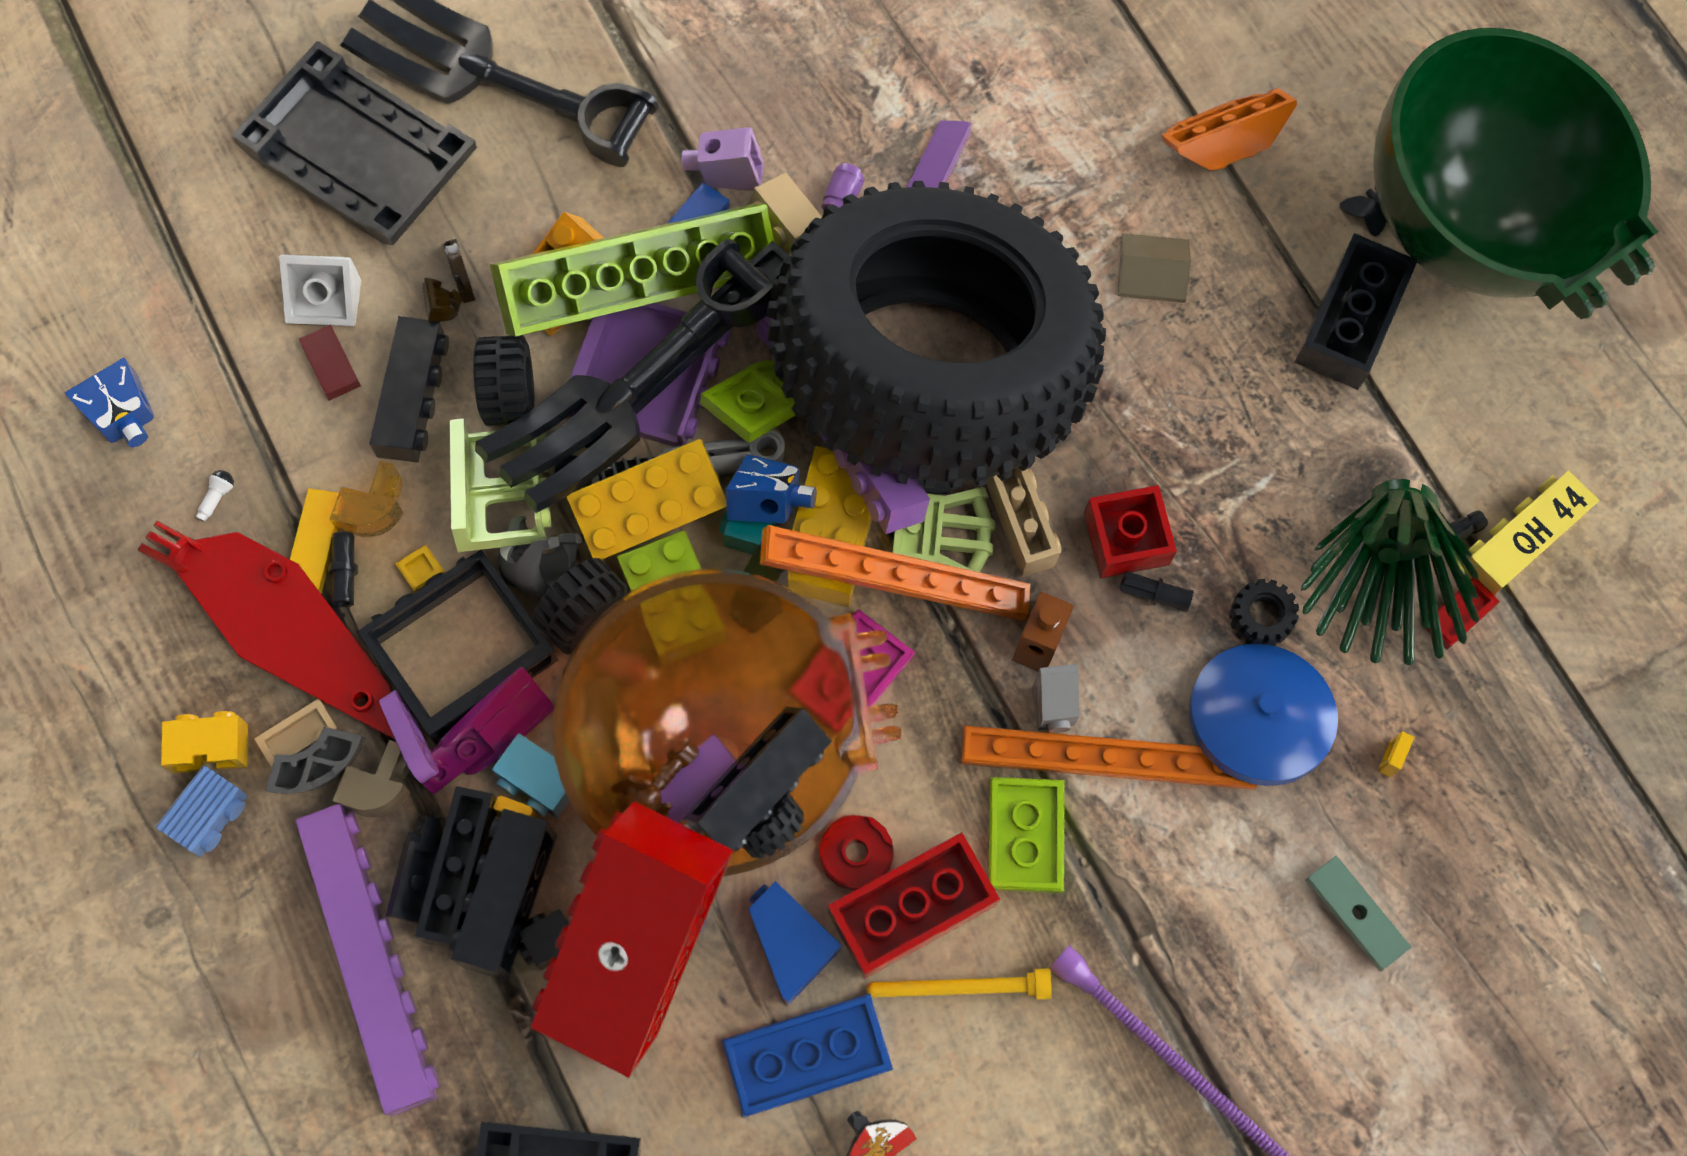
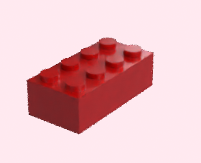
(913, 905)

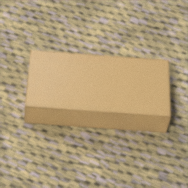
(296, 731)

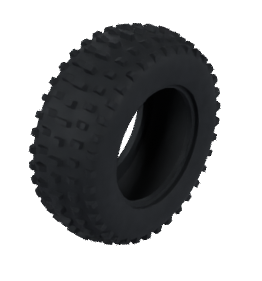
(920, 412)

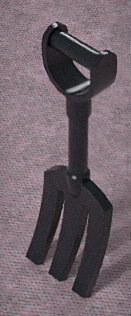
(474, 66)
(611, 403)

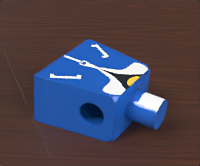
(115, 403)
(766, 491)

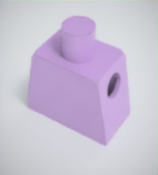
(727, 159)

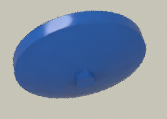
(1263, 714)

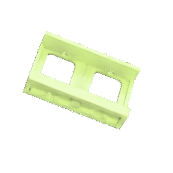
(474, 492)

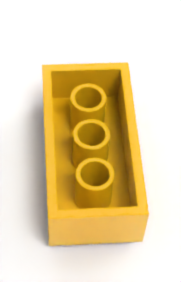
(648, 500)
(837, 516)

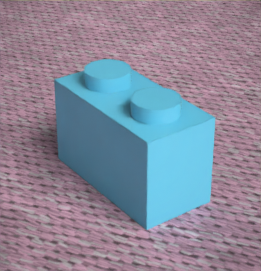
(533, 774)

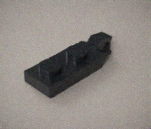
(414, 870)

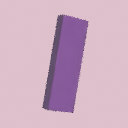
(942, 153)
(697, 777)

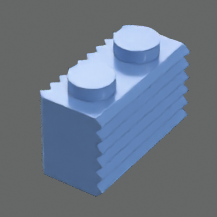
(203, 811)

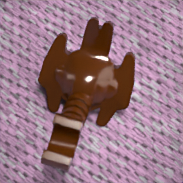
(649, 793)

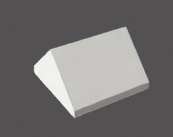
(319, 290)

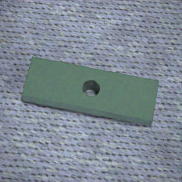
(1374, 930)

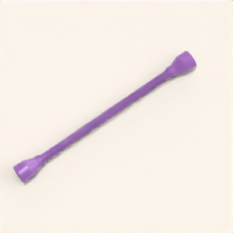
(1074, 970)

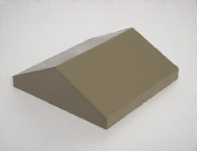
(1154, 268)

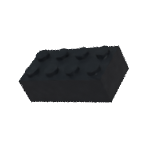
(1356, 311)
(503, 895)

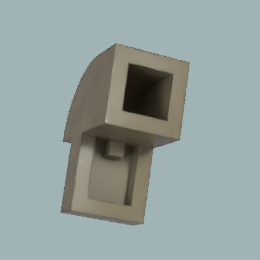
(378, 793)

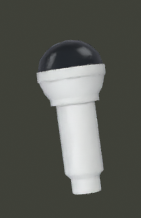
(219, 484)

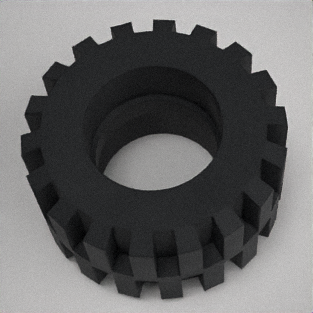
(503, 379)
(577, 602)

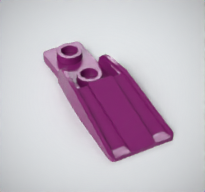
(489, 728)

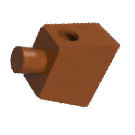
(1043, 630)

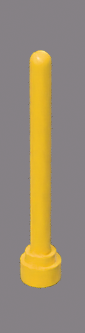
(1035, 984)

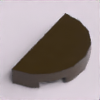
(459, 270)
(440, 303)

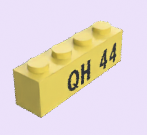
(1531, 531)

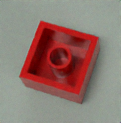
(1129, 531)

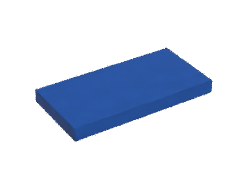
(807, 1055)

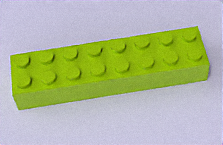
(621, 269)

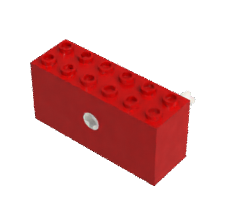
(629, 937)

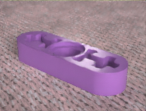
(408, 736)

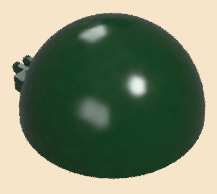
(1514, 171)

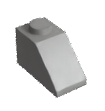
(1056, 698)

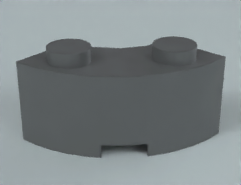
(316, 765)

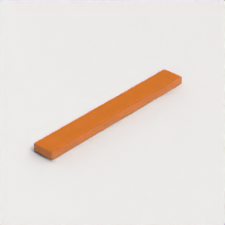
(894, 573)
(1093, 757)

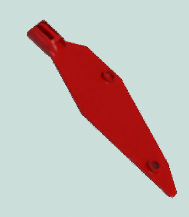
(275, 618)

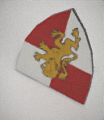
(878, 1137)

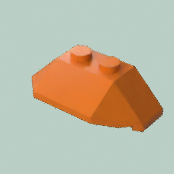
(1232, 129)

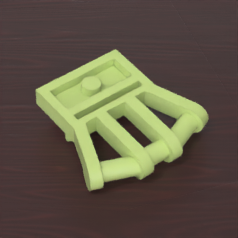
(925, 538)

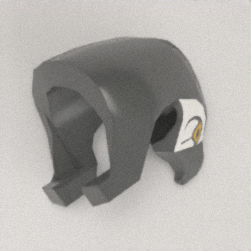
(529, 568)

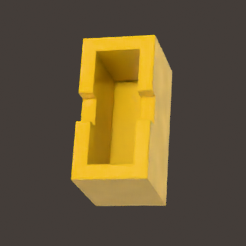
(197, 741)

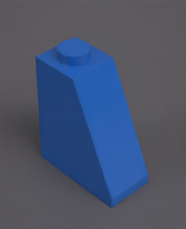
(791, 940)

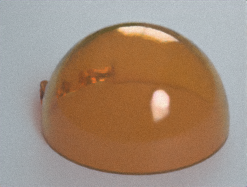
(719, 659)

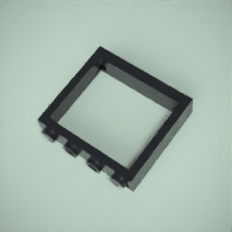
(436, 591)

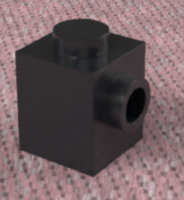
(540, 938)

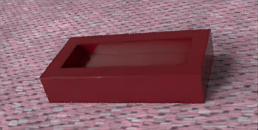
(329, 362)

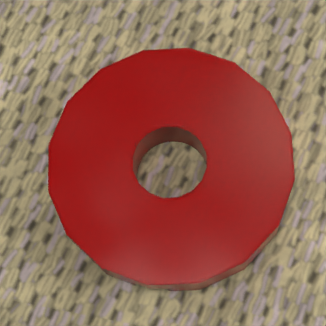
(851, 830)

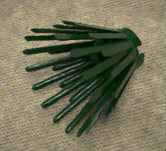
(1398, 535)

